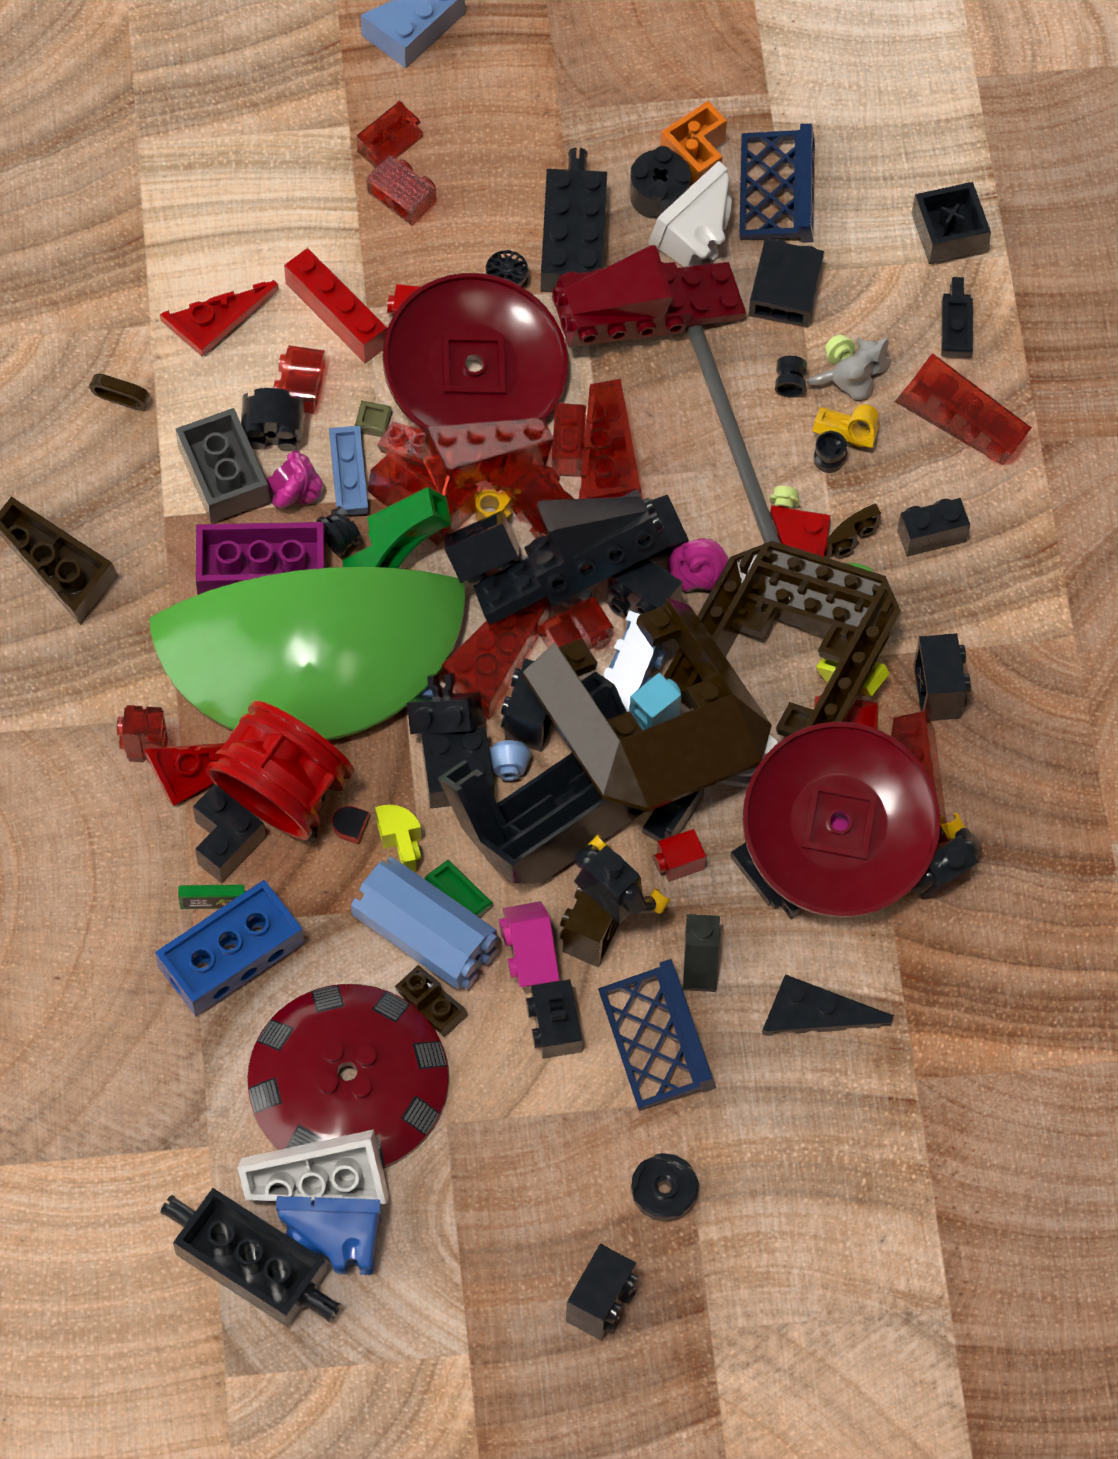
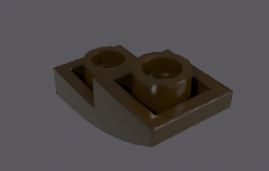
(844, 537)
(431, 1000)

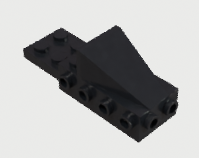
(578, 536)

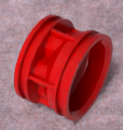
(279, 769)

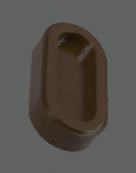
(119, 391)

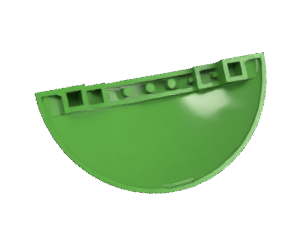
(314, 642)

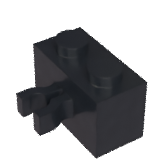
(444, 709)
(555, 1019)

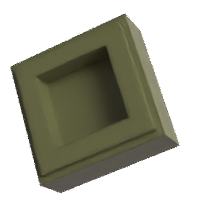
(373, 418)

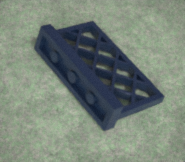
(803, 184)
(684, 1027)

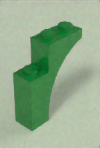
(401, 529)

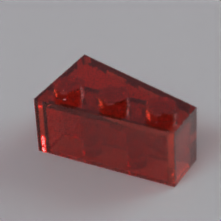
(401, 477)
(528, 485)

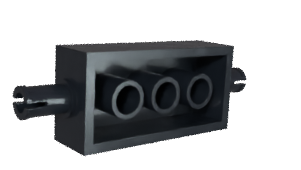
(573, 220)
(250, 1257)

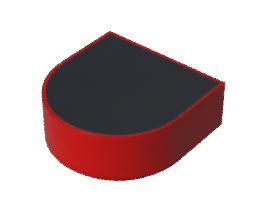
(350, 823)

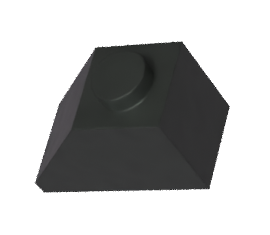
(701, 952)

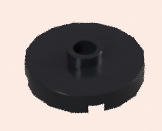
(669, 1171)

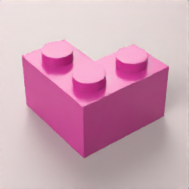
(532, 945)

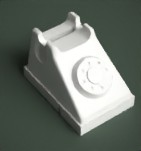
(696, 220)

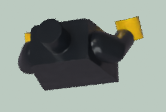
(950, 859)
(614, 882)

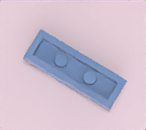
(348, 469)

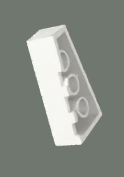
(324, 1169)

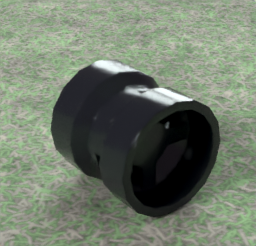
(791, 373)
(834, 446)

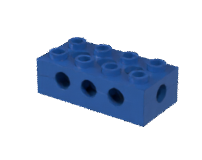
(234, 967)

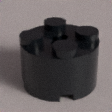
(658, 181)
(273, 418)

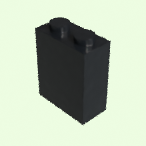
(786, 283)

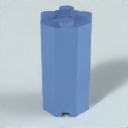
(425, 923)

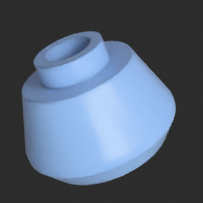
(509, 759)

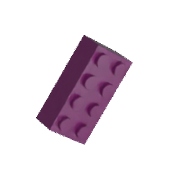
(255, 550)

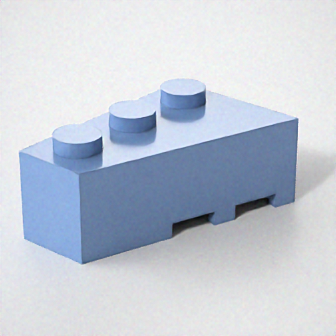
(409, 26)

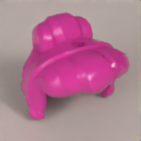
(295, 482)
(697, 563)

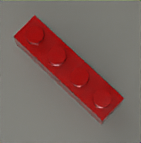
(335, 304)

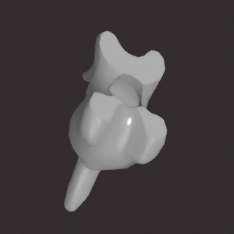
(856, 371)

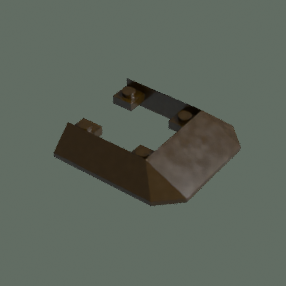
(810, 592)
(669, 759)

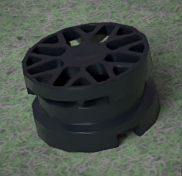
(508, 267)
(340, 531)

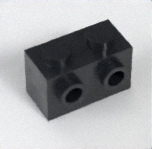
(933, 526)

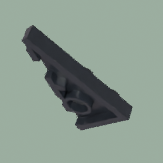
(808, 1008)

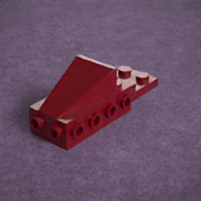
(644, 299)

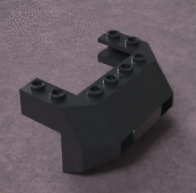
(547, 818)

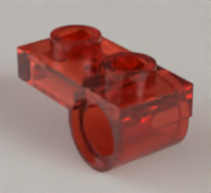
(403, 441)

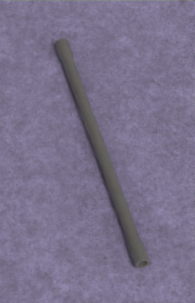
(733, 434)

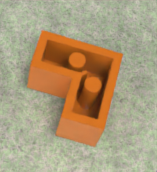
(696, 138)

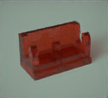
(389, 135)

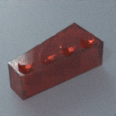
(963, 410)
(482, 451)
(609, 455)
(494, 652)

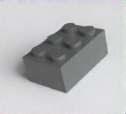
(222, 465)

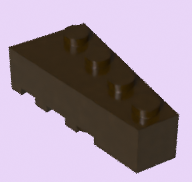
(59, 560)

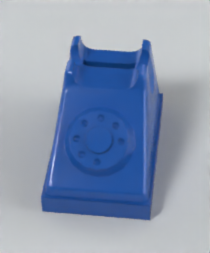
(334, 1228)

